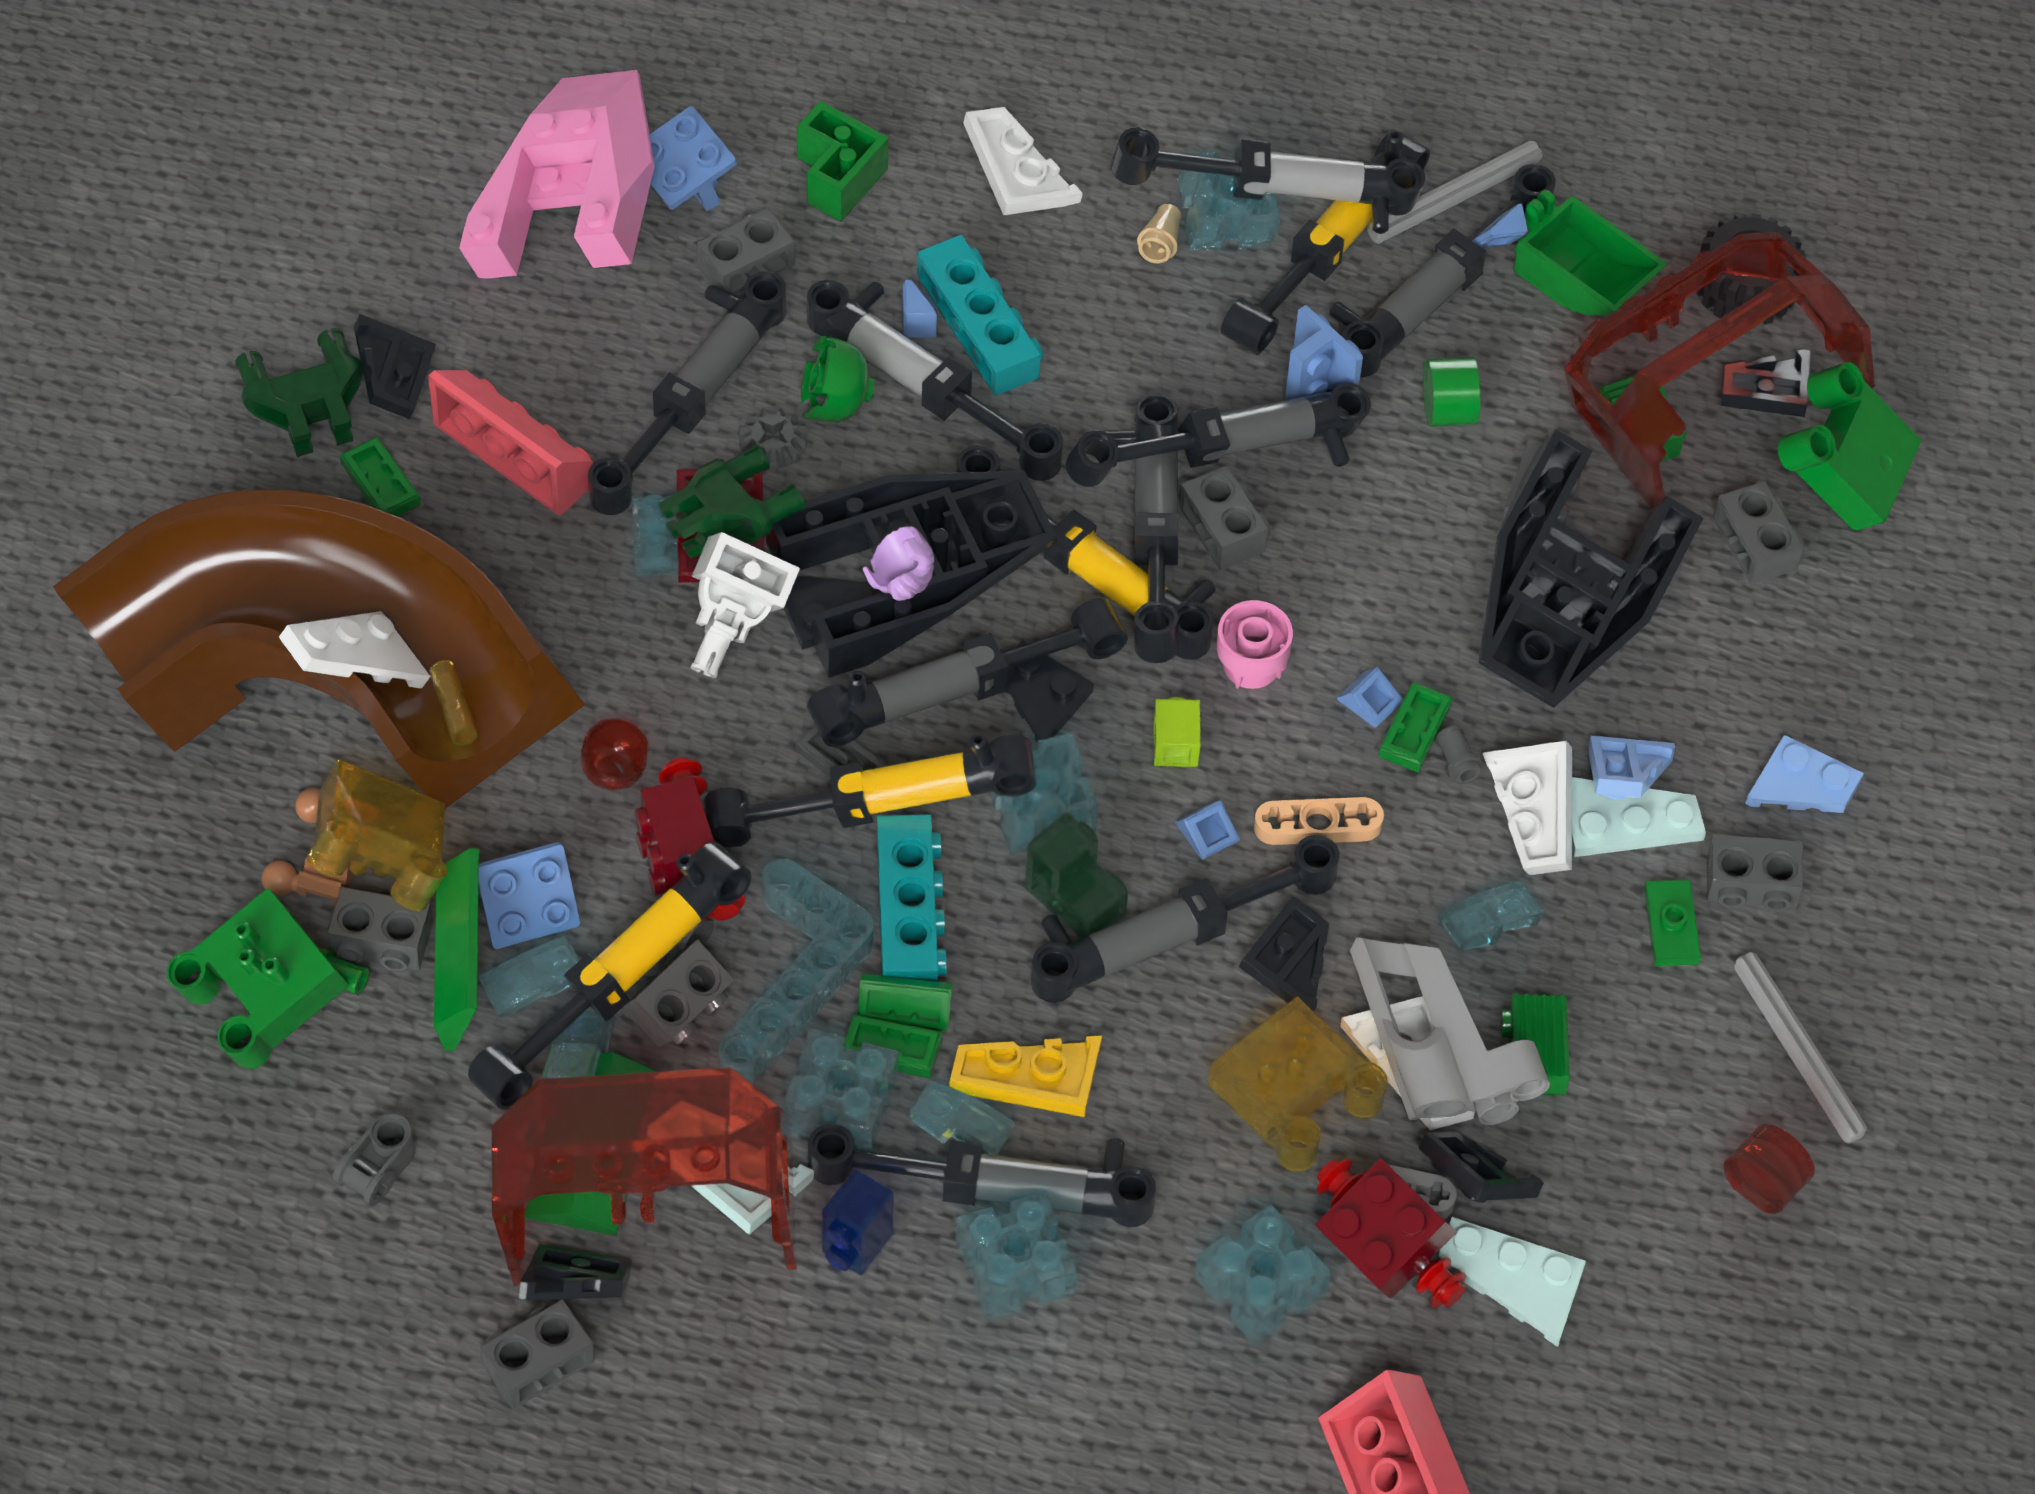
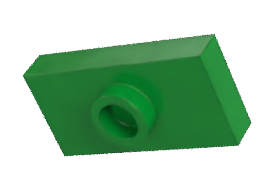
(380, 478)
(1415, 727)
(1672, 923)
(906, 1001)
(916, 1045)

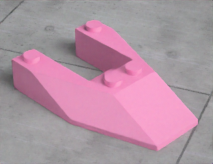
(576, 149)

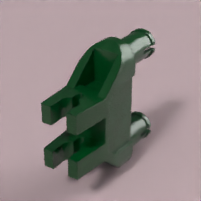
(305, 395)
(719, 504)

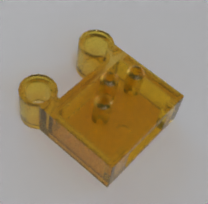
(382, 829)
(1289, 1073)

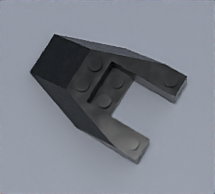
(977, 531)
(1562, 600)

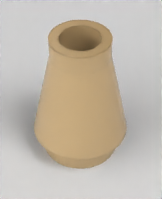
(1160, 236)

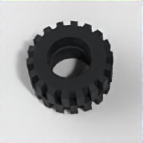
(1734, 290)

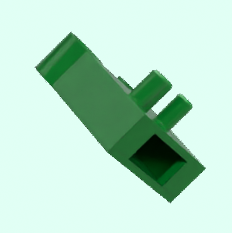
(1857, 454)
(269, 969)

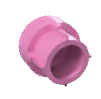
(1254, 643)

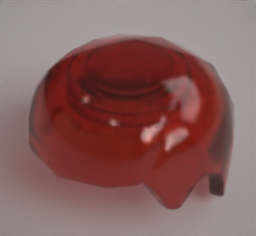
(612, 743)

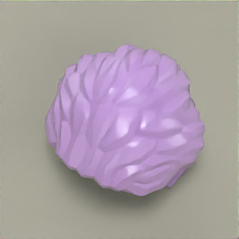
(901, 564)

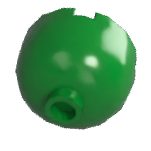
(839, 376)

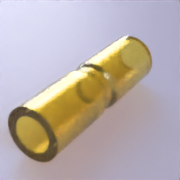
(453, 703)

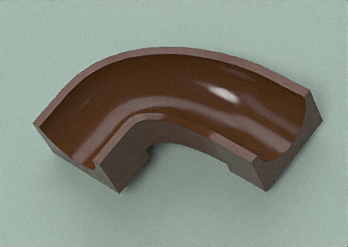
(213, 583)

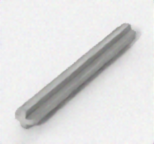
(1461, 189)
(1800, 1047)

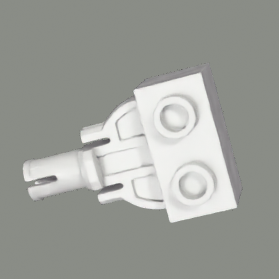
(735, 594)

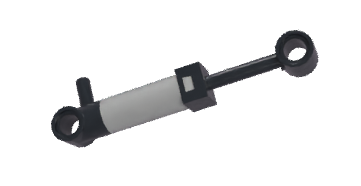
(1262, 170)
(939, 383)

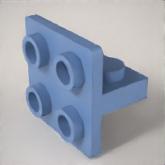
(688, 160)
(1320, 357)
(527, 895)

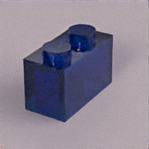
(857, 1223)

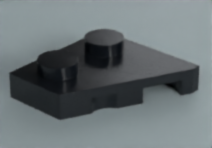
(392, 365)
(1768, 385)
(815, 596)
(1046, 694)
(1290, 954)
(1476, 1169)
(573, 1275)

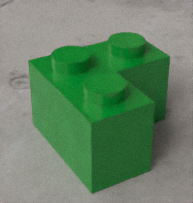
(843, 158)

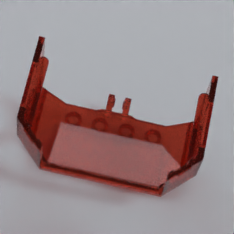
(1642, 416)
(640, 1138)

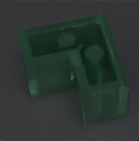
(1069, 881)

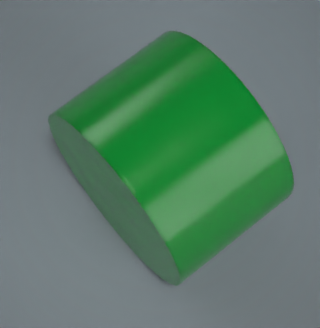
(1451, 391)

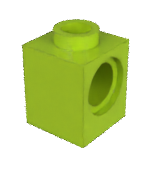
(1176, 732)

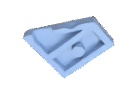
(1627, 765)
(1804, 780)

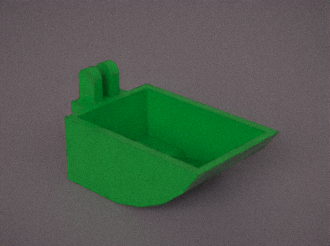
(1581, 257)

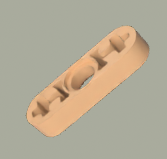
(1330, 807)

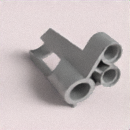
(1451, 1066)

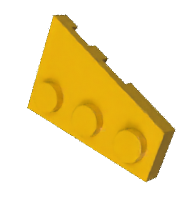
(1037, 1076)

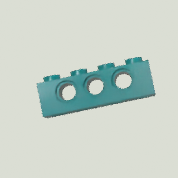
(979, 314)
(903, 841)

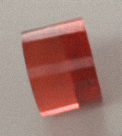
(1769, 1168)

